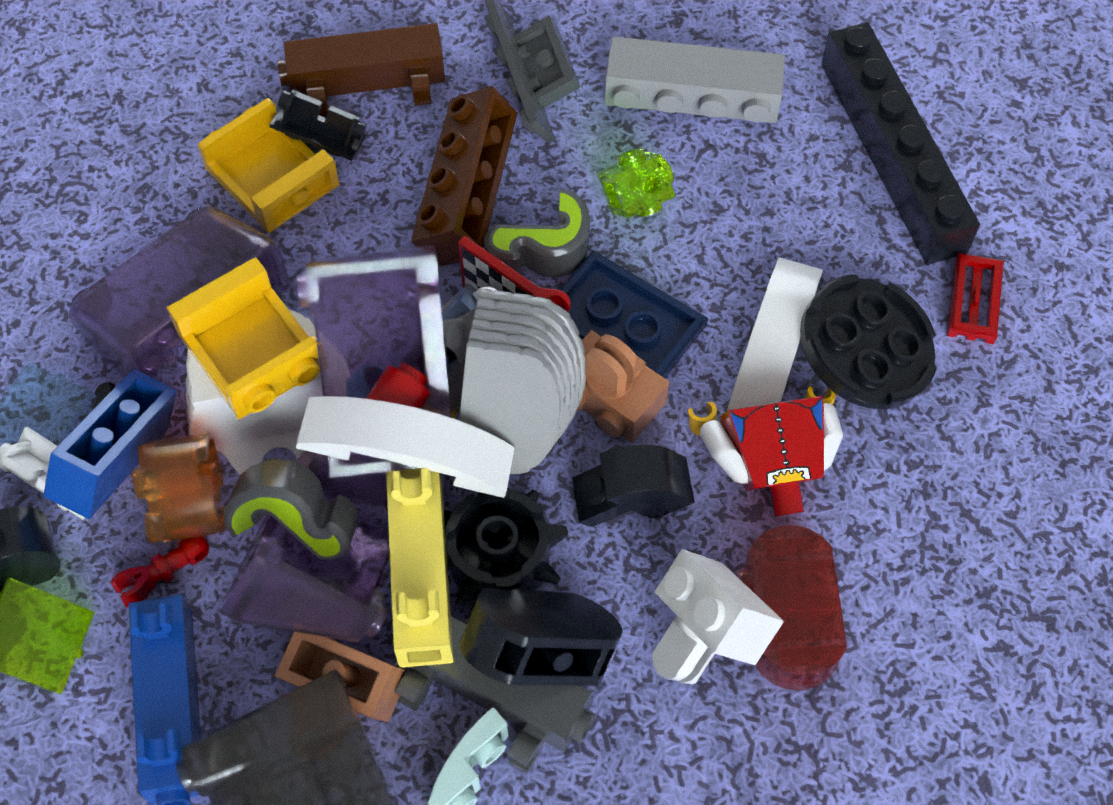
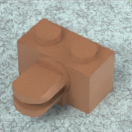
(620, 387)
(368, 679)

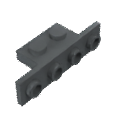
(537, 66)

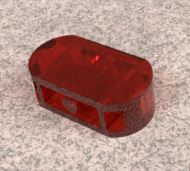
(798, 580)

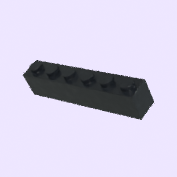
(899, 144)

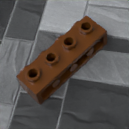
(465, 173)

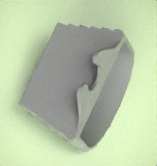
(516, 371)

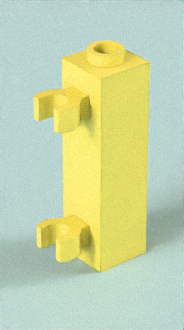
(418, 568)

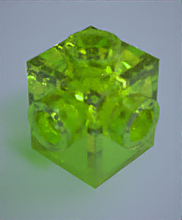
(637, 183)

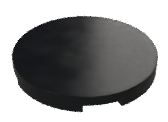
(868, 342)

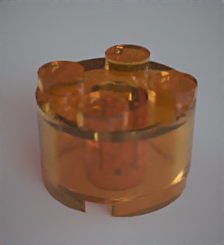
(181, 487)

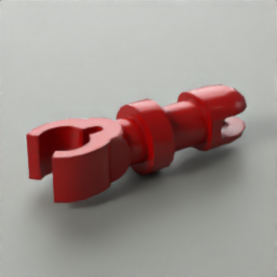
(161, 568)

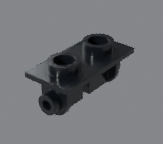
(299, 119)

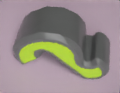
(545, 248)
(297, 503)

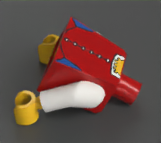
(774, 445)

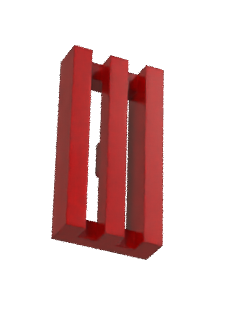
(971, 328)

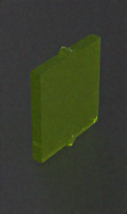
(40, 635)

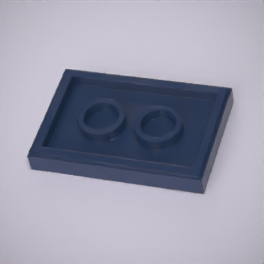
(632, 310)

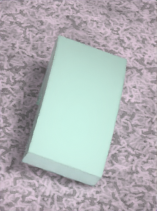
(480, 745)

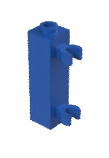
(163, 695)

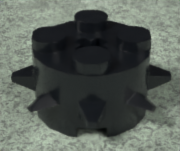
(479, 530)

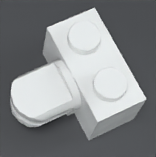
(711, 618)

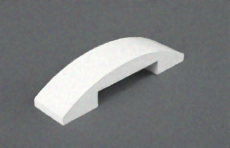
(775, 335)
(407, 437)

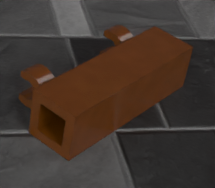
(365, 63)

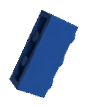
(105, 444)

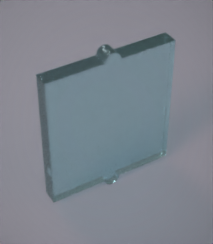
(43, 404)

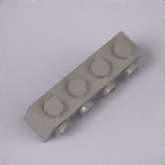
(694, 79)

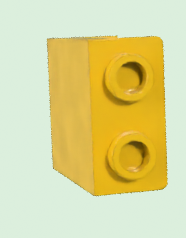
(265, 168)
(245, 339)

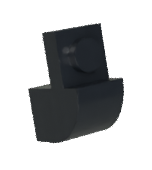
(635, 479)

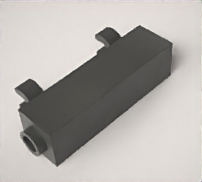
(543, 711)

